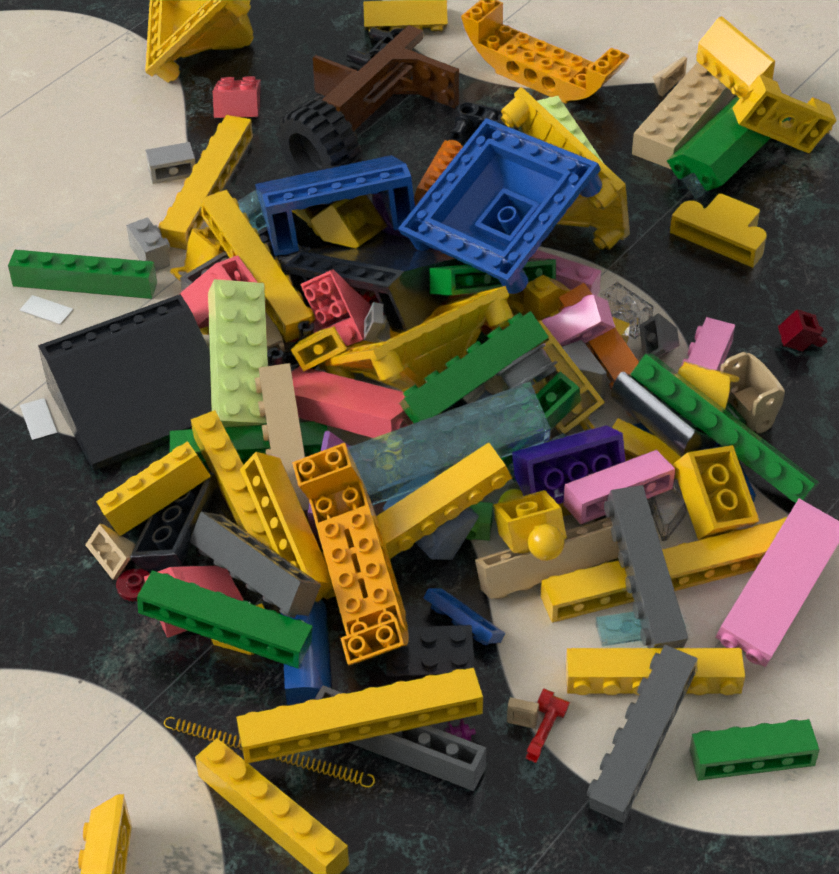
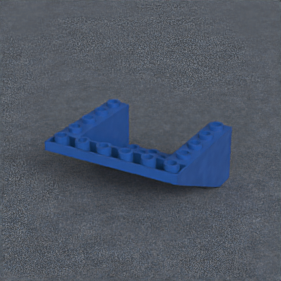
(380, 175)

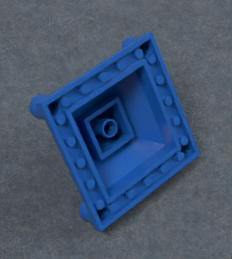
(500, 201)

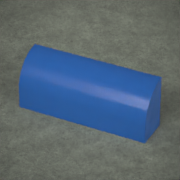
(315, 668)

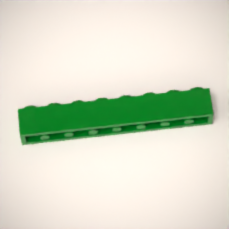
(724, 428)

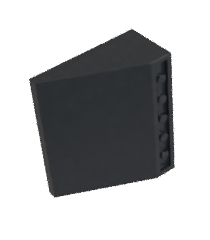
(383, 265)
(130, 380)

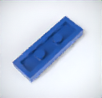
(462, 615)

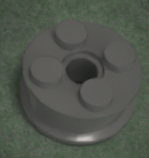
(529, 366)

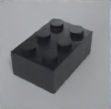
(431, 652)

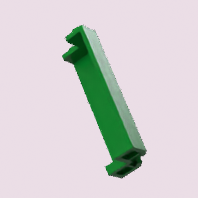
(717, 149)

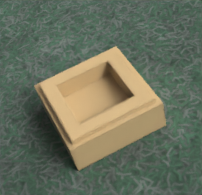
(522, 713)

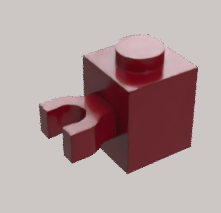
(801, 331)

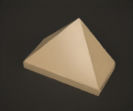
(670, 75)
(110, 550)

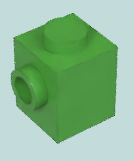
(482, 528)

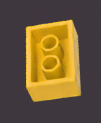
(715, 491)

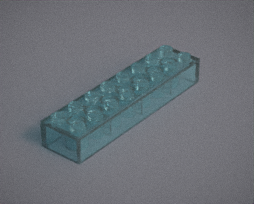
(425, 449)

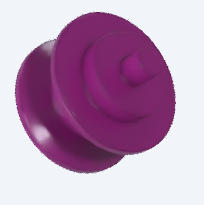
(462, 730)

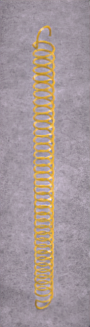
(301, 764)

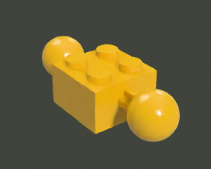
(530, 523)

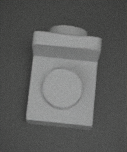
(375, 325)

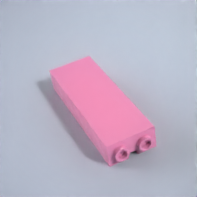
(780, 583)

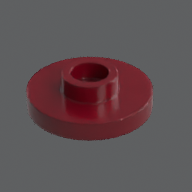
(131, 583)

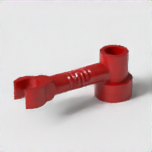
(551, 707)

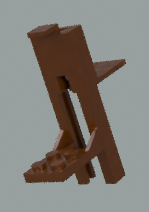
(354, 91)

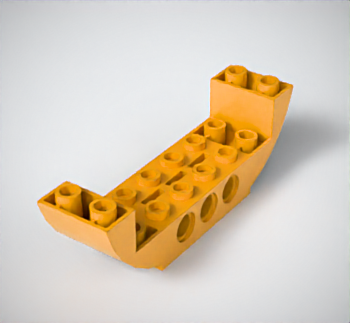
(534, 60)
(354, 554)

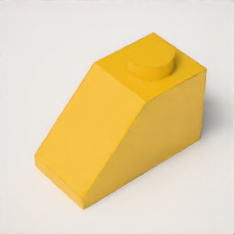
(542, 296)
(318, 348)

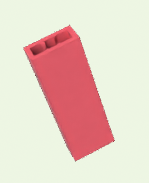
(348, 403)

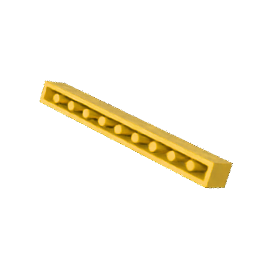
(687, 564)

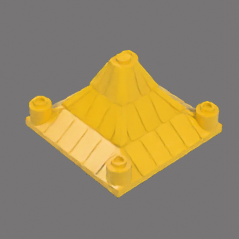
(191, 27)
(604, 210)
(427, 347)

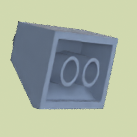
(446, 538)

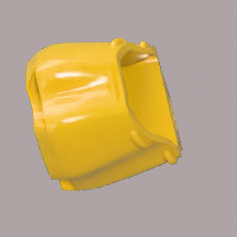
(200, 249)

